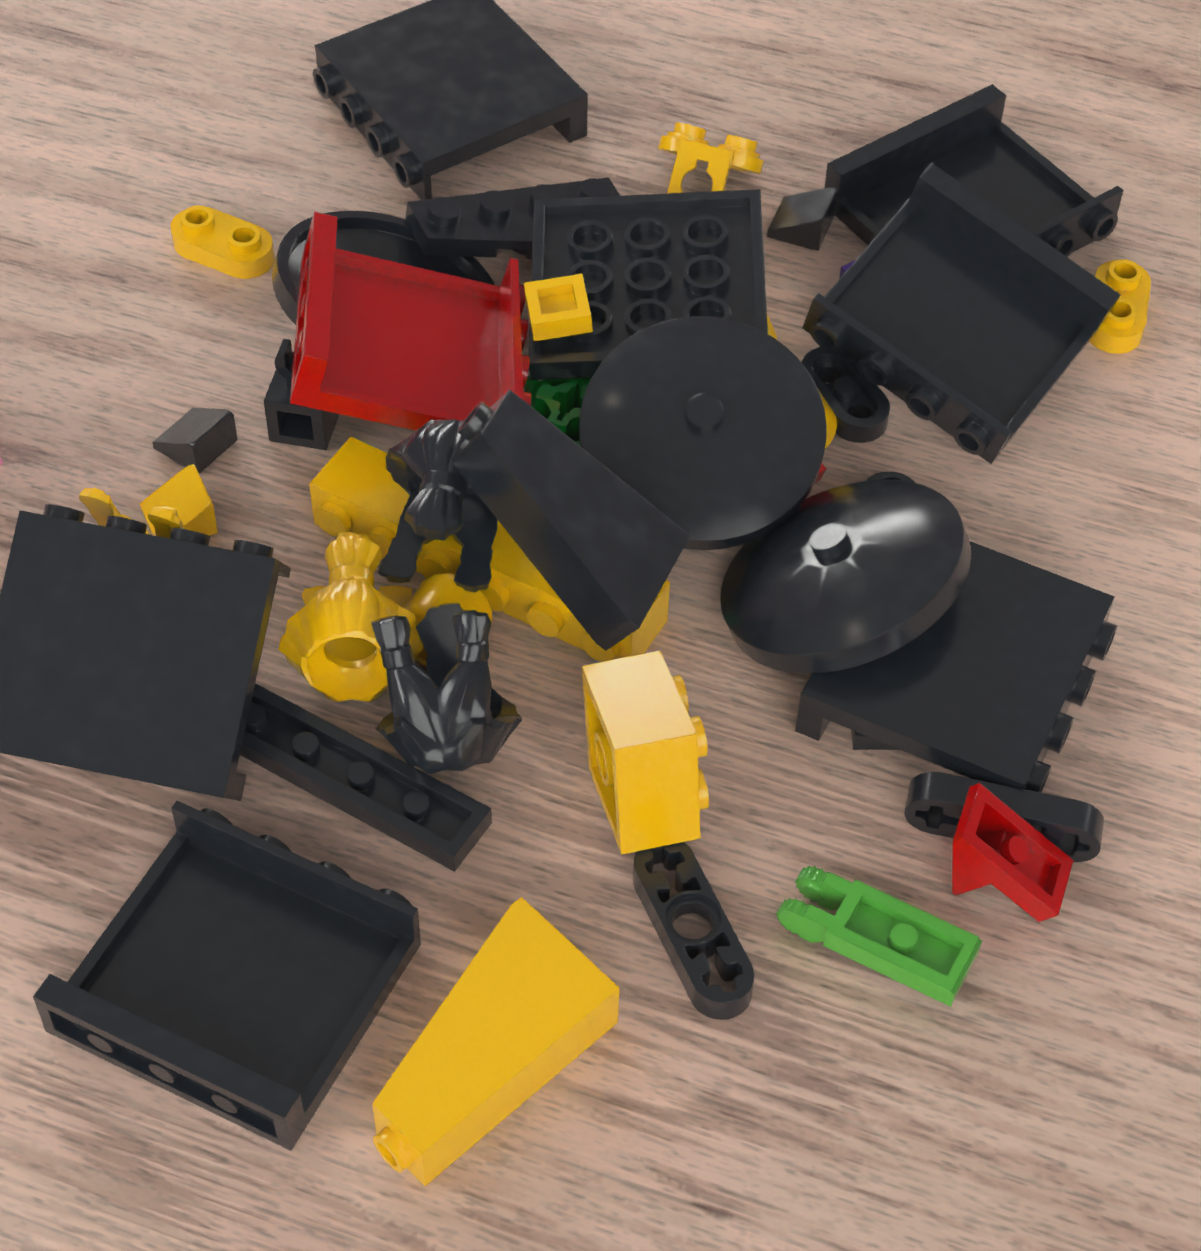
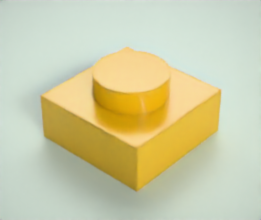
(558, 307)

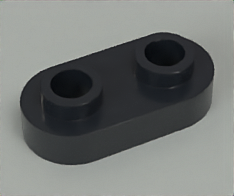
(857, 403)

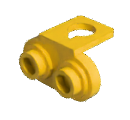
(690, 147)

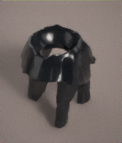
(438, 507)
(451, 712)

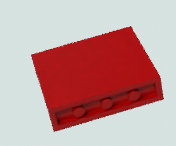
(402, 338)

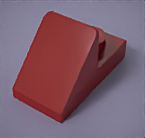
(1009, 853)

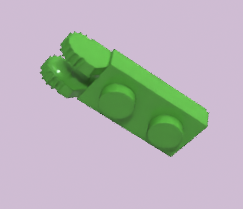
(882, 933)

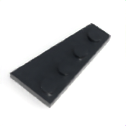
(489, 220)

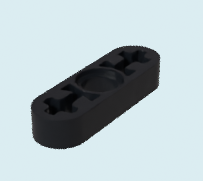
(1072, 825)
(691, 955)

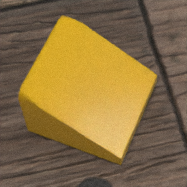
(190, 498)

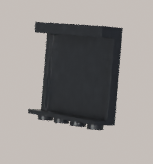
(446, 86)
(982, 155)
(961, 314)
(131, 649)
(984, 681)
(237, 975)

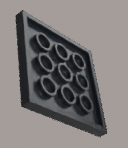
(647, 265)

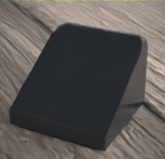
(804, 218)
(198, 437)

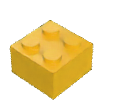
(644, 751)

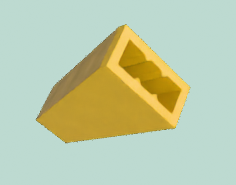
(493, 1043)

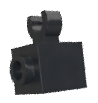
(291, 422)

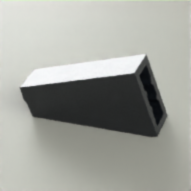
(570, 516)

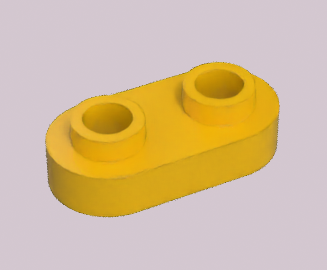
(222, 242)
(1128, 318)

